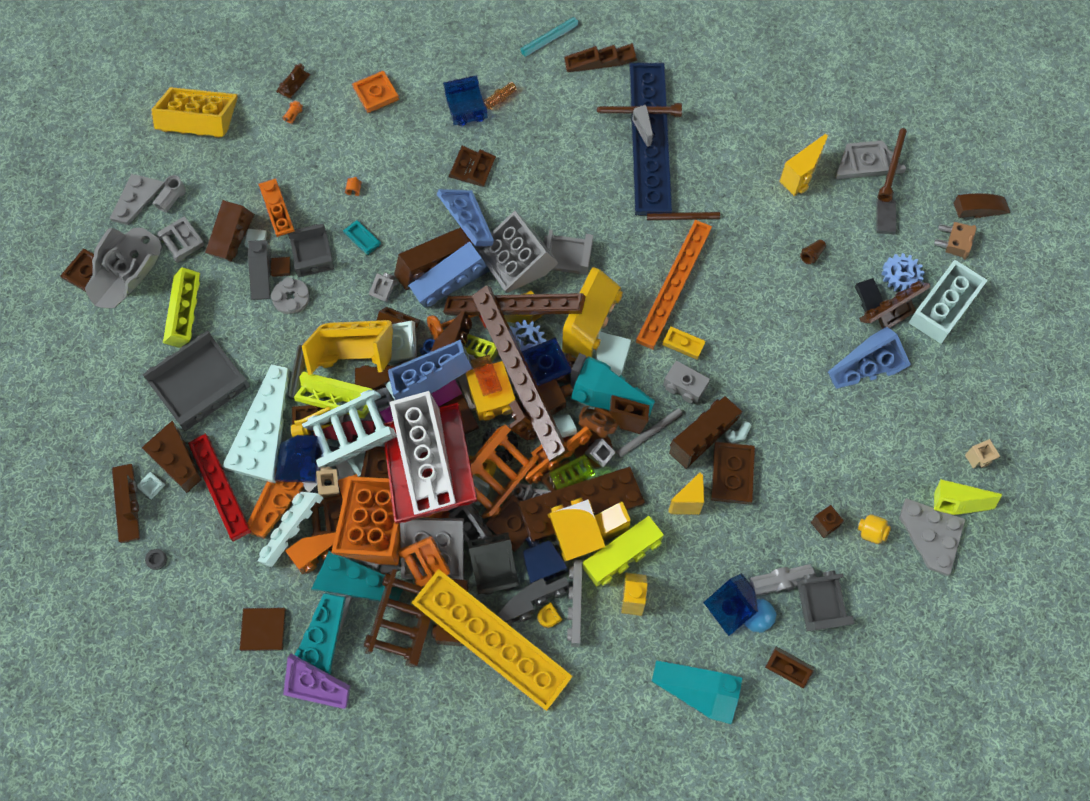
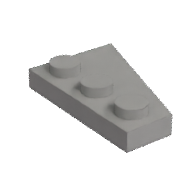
(134, 197)

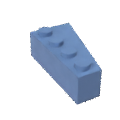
(449, 275)
(429, 371)

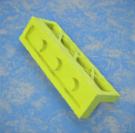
(331, 388)

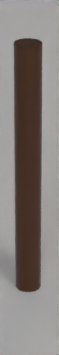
(684, 216)

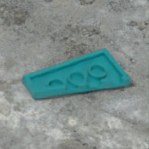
(349, 578)
(322, 634)

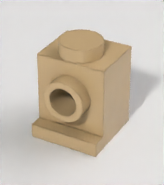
(982, 454)
(327, 474)

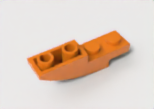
(276, 207)

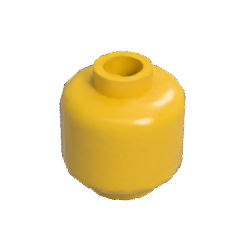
(874, 529)

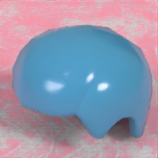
(764, 618)

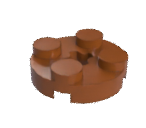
(598, 421)

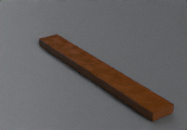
(521, 304)

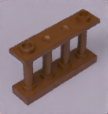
(417, 633)

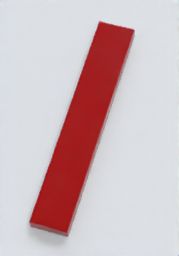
(219, 487)

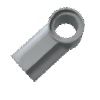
(169, 194)

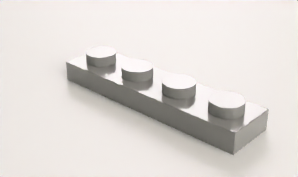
(574, 612)

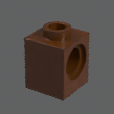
(827, 521)

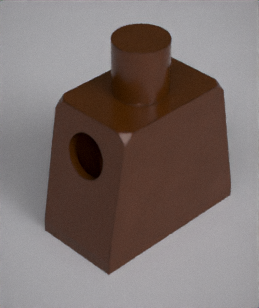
(555, 395)

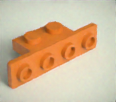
(545, 465)

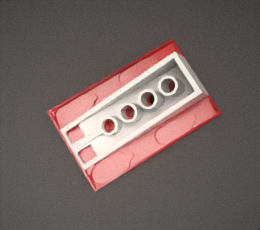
(427, 458)

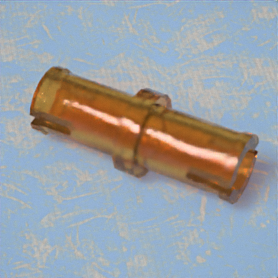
(500, 95)

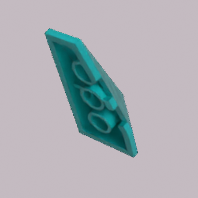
(598, 383)
(705, 690)

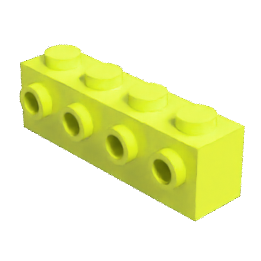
(181, 308)
(623, 551)

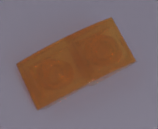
(486, 375)

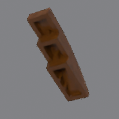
(603, 58)

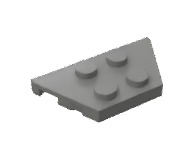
(866, 160)

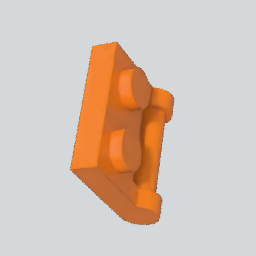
(429, 557)

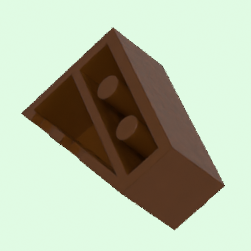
(229, 230)
(172, 455)

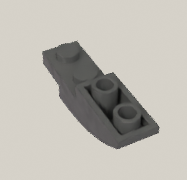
(521, 605)

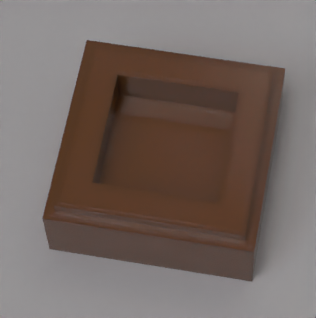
(280, 266)

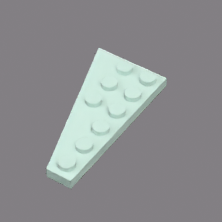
(260, 435)

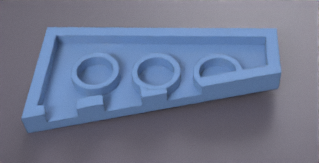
(468, 215)

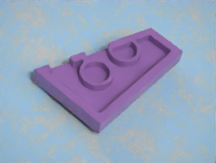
(313, 684)

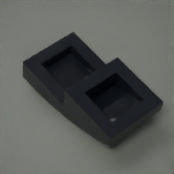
(869, 294)

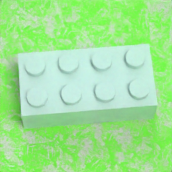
(947, 301)

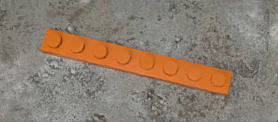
(673, 284)

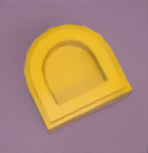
(548, 616)

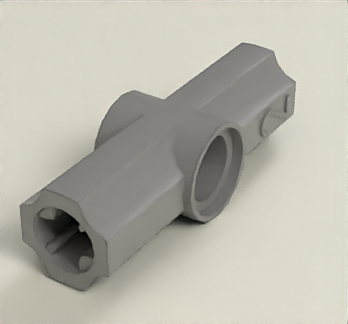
(780, 579)

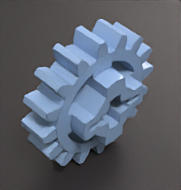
(904, 272)
(529, 330)

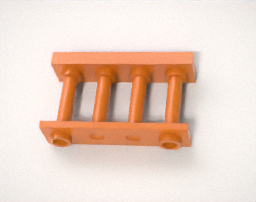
(488, 452)

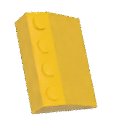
(197, 114)

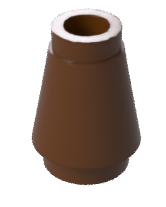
(812, 252)

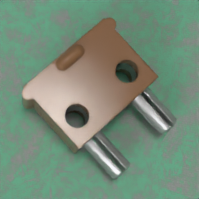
(960, 239)

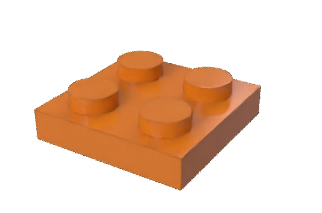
(375, 91)

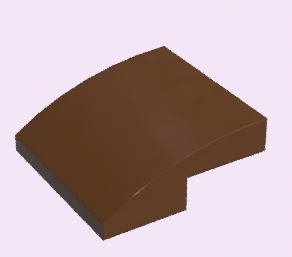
(479, 170)

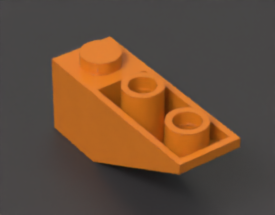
(306, 550)

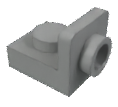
(383, 286)

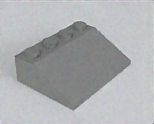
(516, 254)

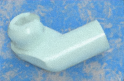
(738, 436)

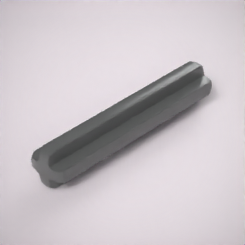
(298, 368)

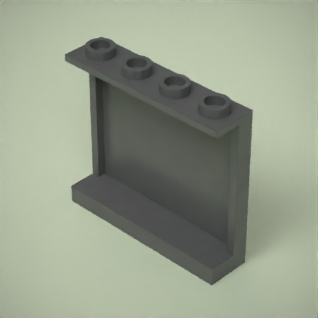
(196, 380)

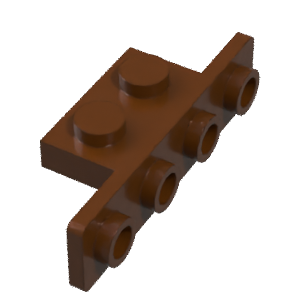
(895, 309)
(126, 503)

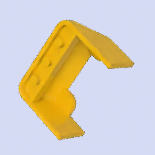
(583, 329)
(349, 341)

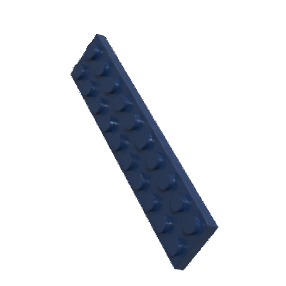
(651, 162)

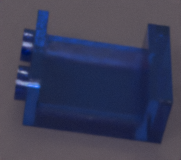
(465, 100)

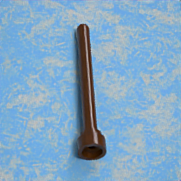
(674, 110)
(886, 192)

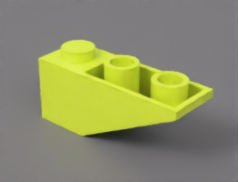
(963, 499)

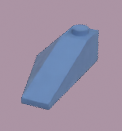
(874, 356)

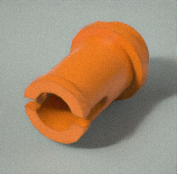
(293, 111)

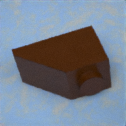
(629, 414)

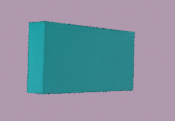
(362, 237)

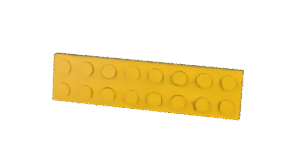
(492, 639)

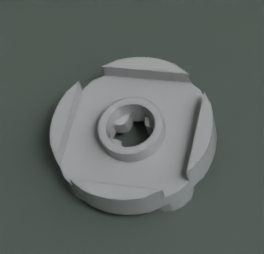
(290, 286)

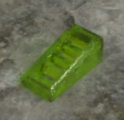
(569, 467)

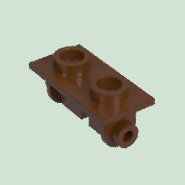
(293, 81)

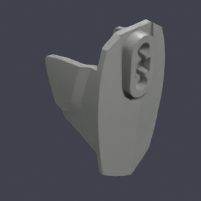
(114, 268)

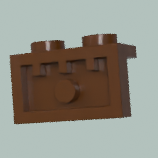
(522, 425)

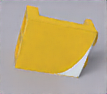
(576, 529)

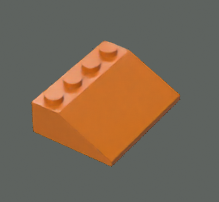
(367, 523)

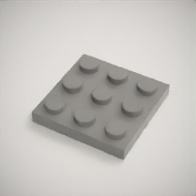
(448, 536)

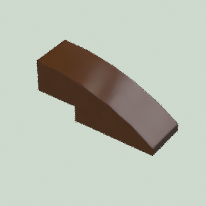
(980, 205)

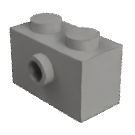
(686, 382)

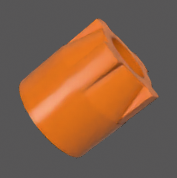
(353, 184)

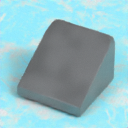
(600, 452)

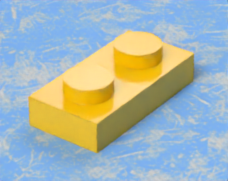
(683, 343)

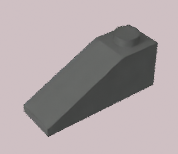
(259, 269)

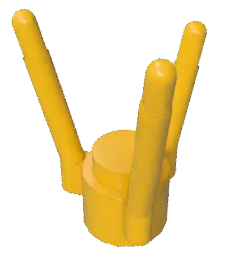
(298, 429)

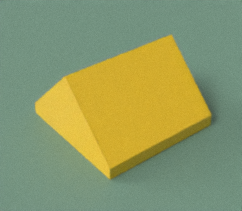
(690, 498)

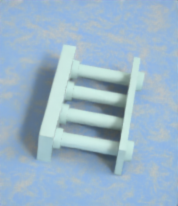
(364, 441)

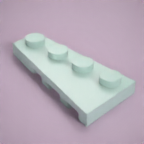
(289, 526)

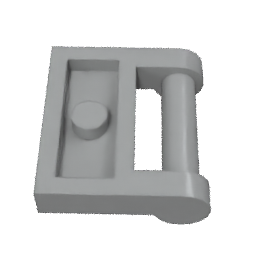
(185, 234)

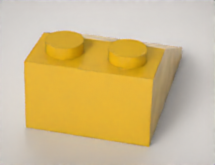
(800, 168)

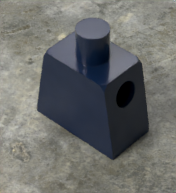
(543, 561)

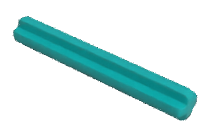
(549, 36)

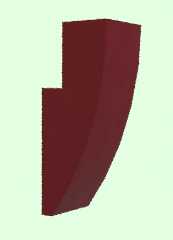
(349, 430)

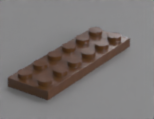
(602, 494)

